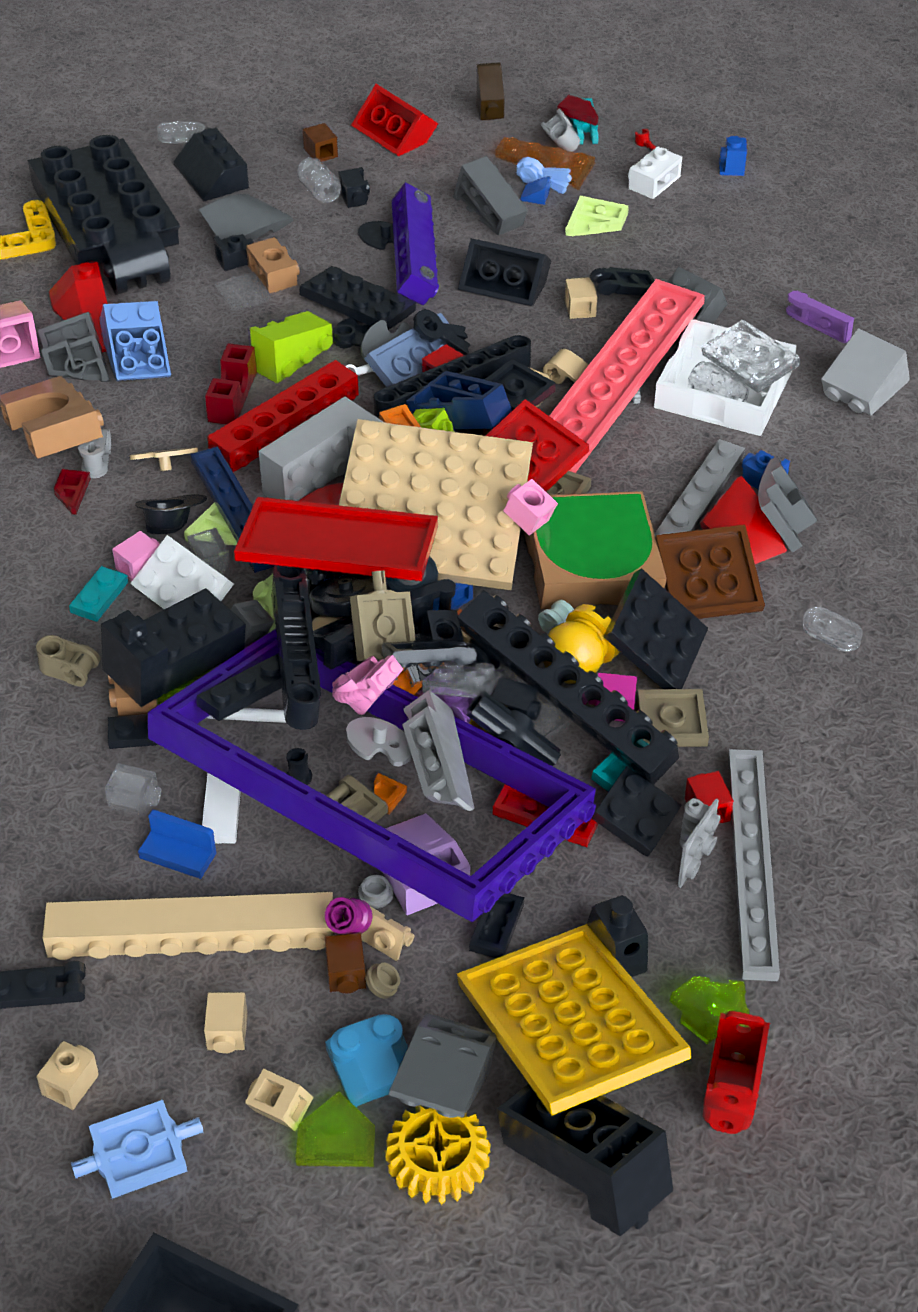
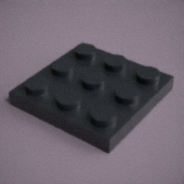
(656, 632)

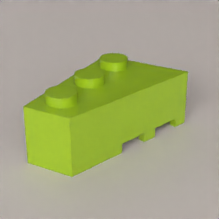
(289, 344)

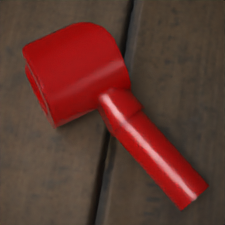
(643, 139)

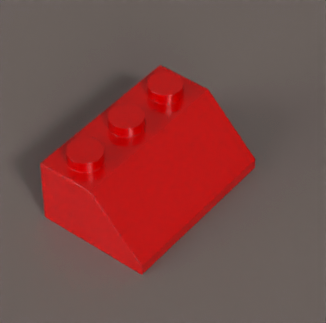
(393, 122)

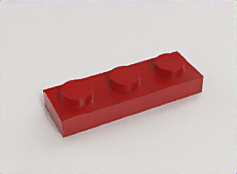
(524, 810)

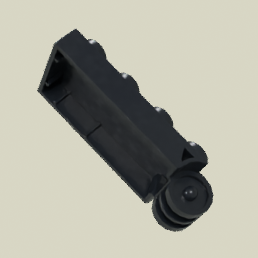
(107, 210)

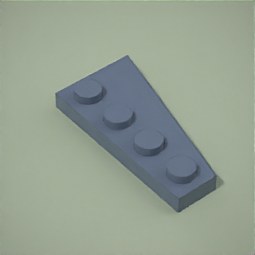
(402, 356)

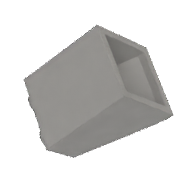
(866, 373)

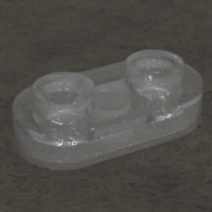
(178, 131)
(832, 629)

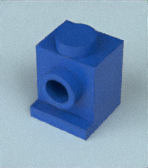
(733, 156)
(755, 465)

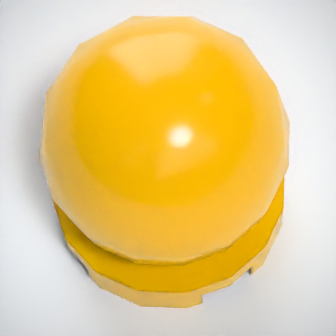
(584, 639)

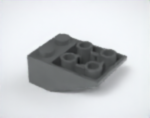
(713, 297)
(444, 1066)

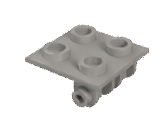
(697, 836)

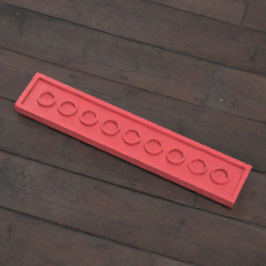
(626, 362)

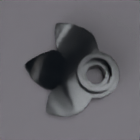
(349, 333)

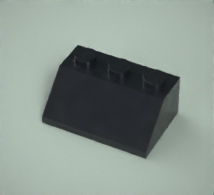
(212, 165)
(504, 272)

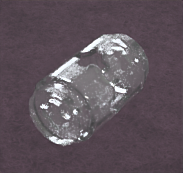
(318, 180)
(714, 380)

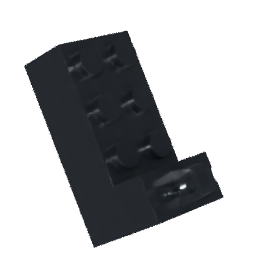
(171, 646)
(598, 1150)

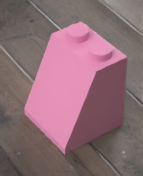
(17, 334)

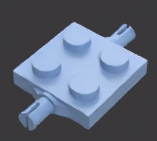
(137, 1148)

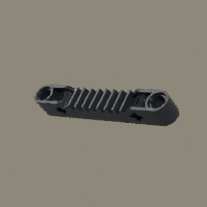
(296, 647)

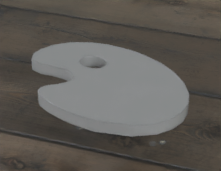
(375, 735)

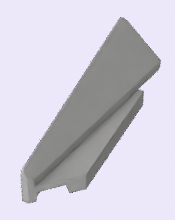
(437, 751)

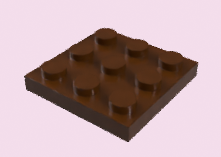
(711, 571)

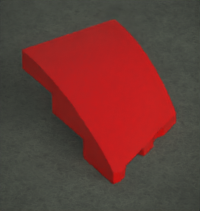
(742, 507)

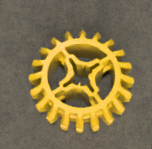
(407, 1157)

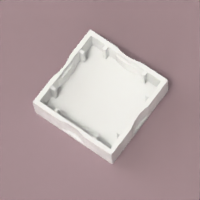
(678, 397)

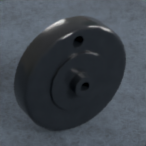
(333, 595)

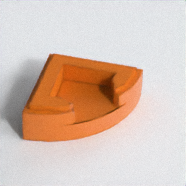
(389, 790)

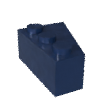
(467, 400)

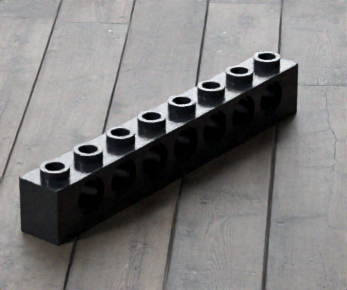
(649, 761)

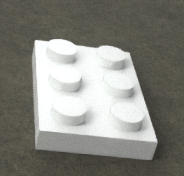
(176, 574)

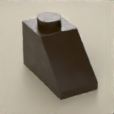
(490, 91)

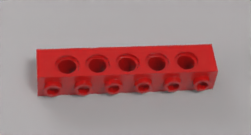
(280, 414)

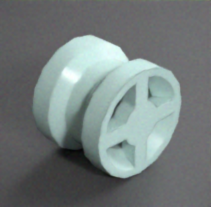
(556, 615)

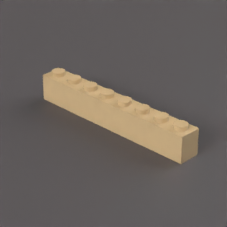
(186, 925)

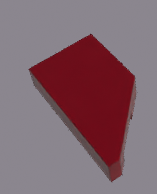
(579, 109)
(71, 488)

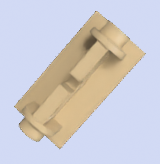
(387, 935)

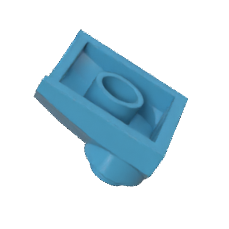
(367, 1057)

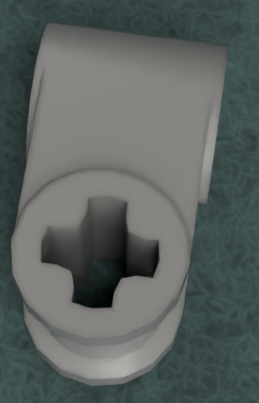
(562, 132)
(96, 455)

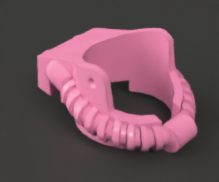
(366, 682)

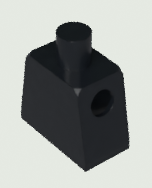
(620, 929)

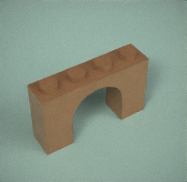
(51, 416)

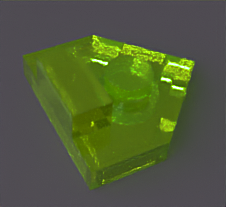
(704, 1001)
(336, 1136)

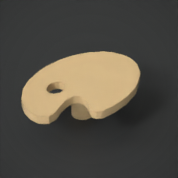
(164, 456)

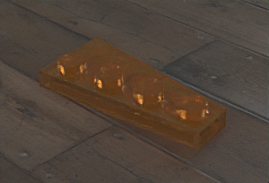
(579, 163)

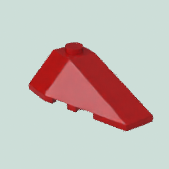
(80, 292)

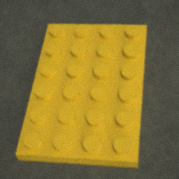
(572, 1018)

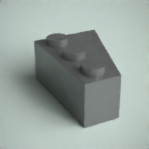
(490, 196)

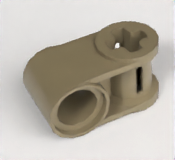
(65, 659)

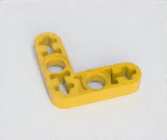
(35, 239)

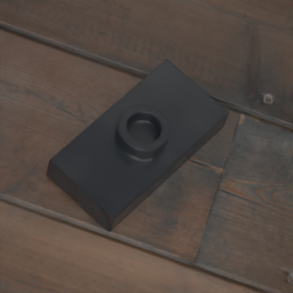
(497, 926)

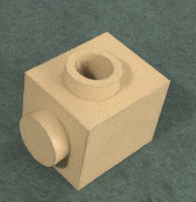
(68, 1074)

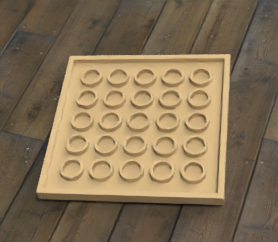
(446, 476)

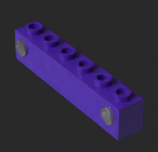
(414, 244)

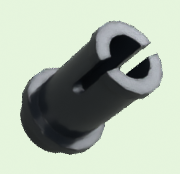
(298, 765)

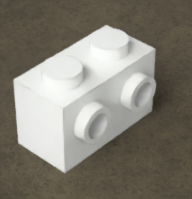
(655, 172)

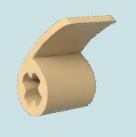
(564, 365)

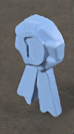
(531, 170)

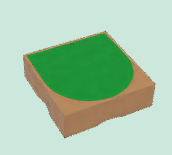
(593, 548)

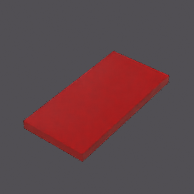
(337, 538)

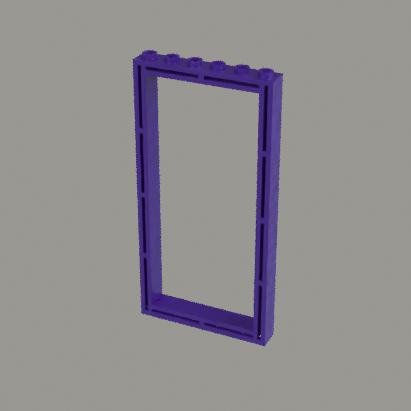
(569, 799)

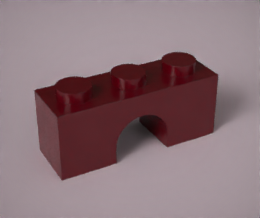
(227, 395)

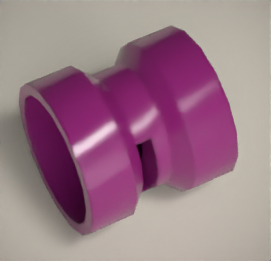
(356, 915)

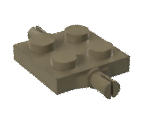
(380, 618)

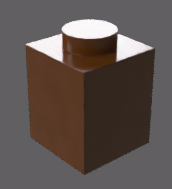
(320, 142)
(345, 963)

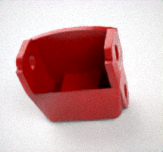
(735, 1077)

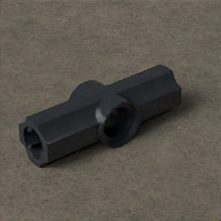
(512, 728)

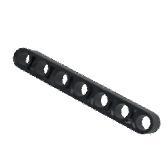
(475, 364)

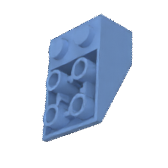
(134, 340)

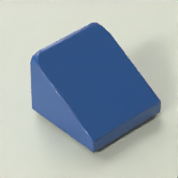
(536, 191)

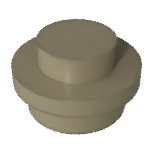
(382, 980)

